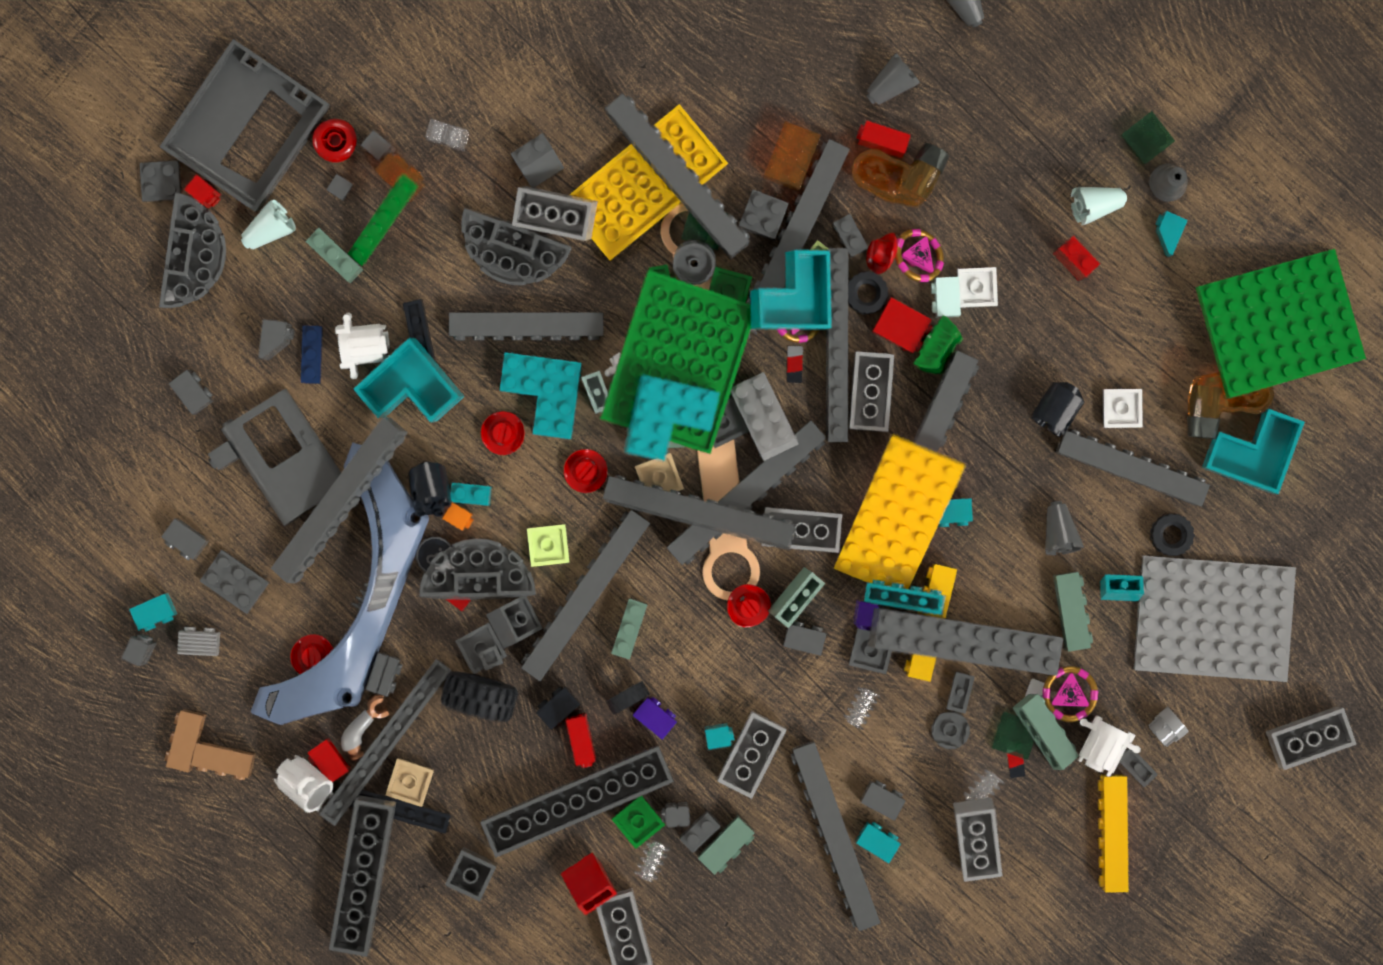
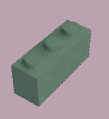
(334, 255)
(796, 597)
(629, 628)
(726, 845)

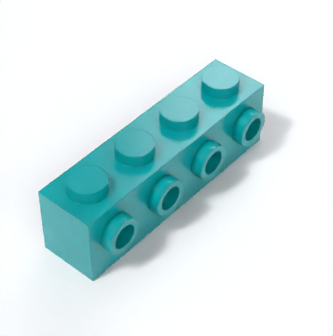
(905, 598)

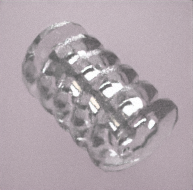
(860, 707)
(984, 787)
(652, 861)

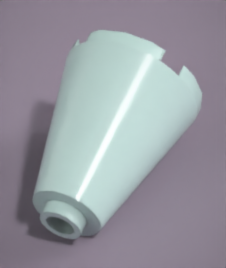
(1096, 202)
(268, 226)

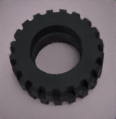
(479, 696)

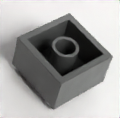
(763, 215)
(471, 874)

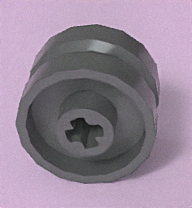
(694, 250)

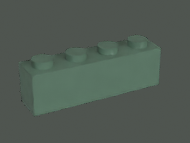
(1072, 611)
(1046, 731)

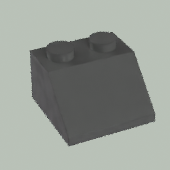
(537, 160)
(274, 338)
(514, 621)

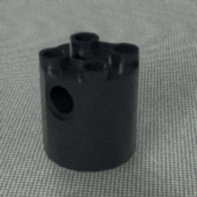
(1058, 407)
(429, 489)

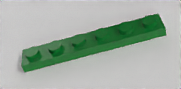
(383, 219)

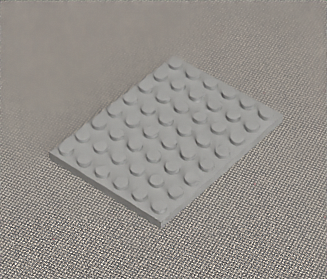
(1215, 618)

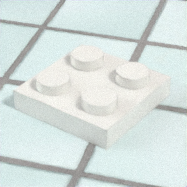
(978, 287)
(1122, 408)

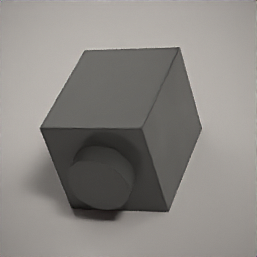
(222, 456)

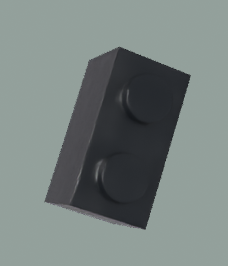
(558, 707)

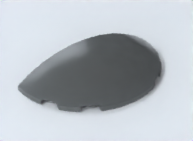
(509, 251)
(193, 253)
(477, 572)

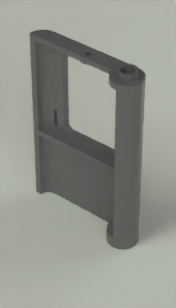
(299, 480)

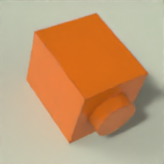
(458, 516)

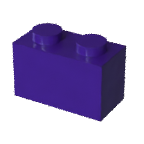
(864, 614)
(655, 717)

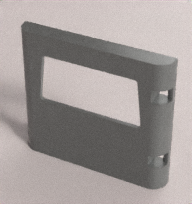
(224, 109)

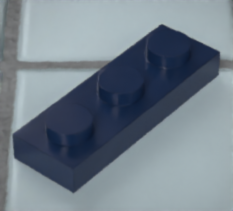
(311, 354)

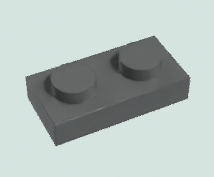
(960, 692)
(1137, 767)

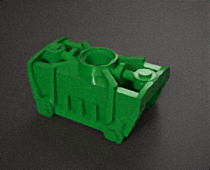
(938, 347)

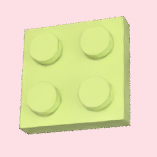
(548, 545)

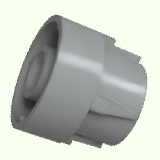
(1167, 727)

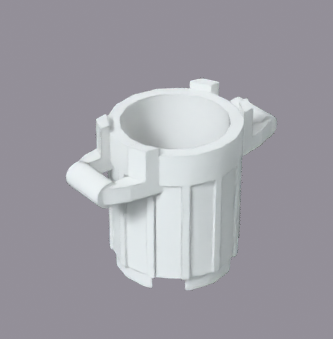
(361, 344)
(1105, 745)
(304, 784)

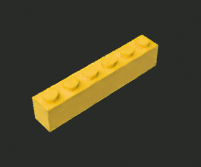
(940, 579)
(1113, 833)

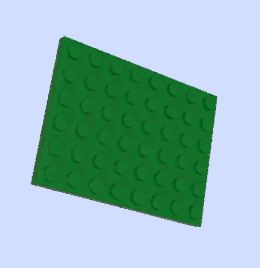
(1280, 323)
(684, 339)

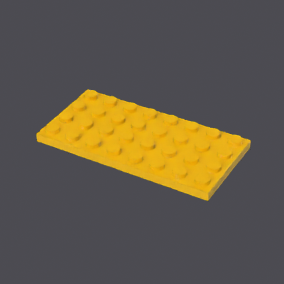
(633, 194)
(899, 514)

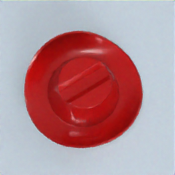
(334, 140)
(882, 253)
(502, 433)
(585, 471)
(748, 605)
(309, 652)

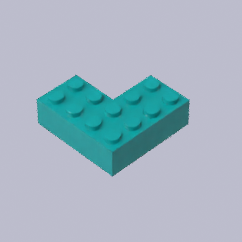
(805, 300)
(413, 374)
(553, 383)
(658, 407)
(1262, 461)

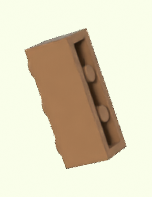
(184, 739)
(223, 760)

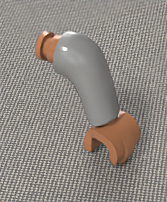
(352, 734)

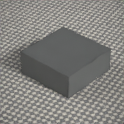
(339, 187)
(490, 657)

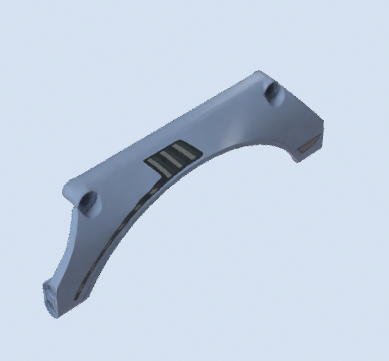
(350, 663)

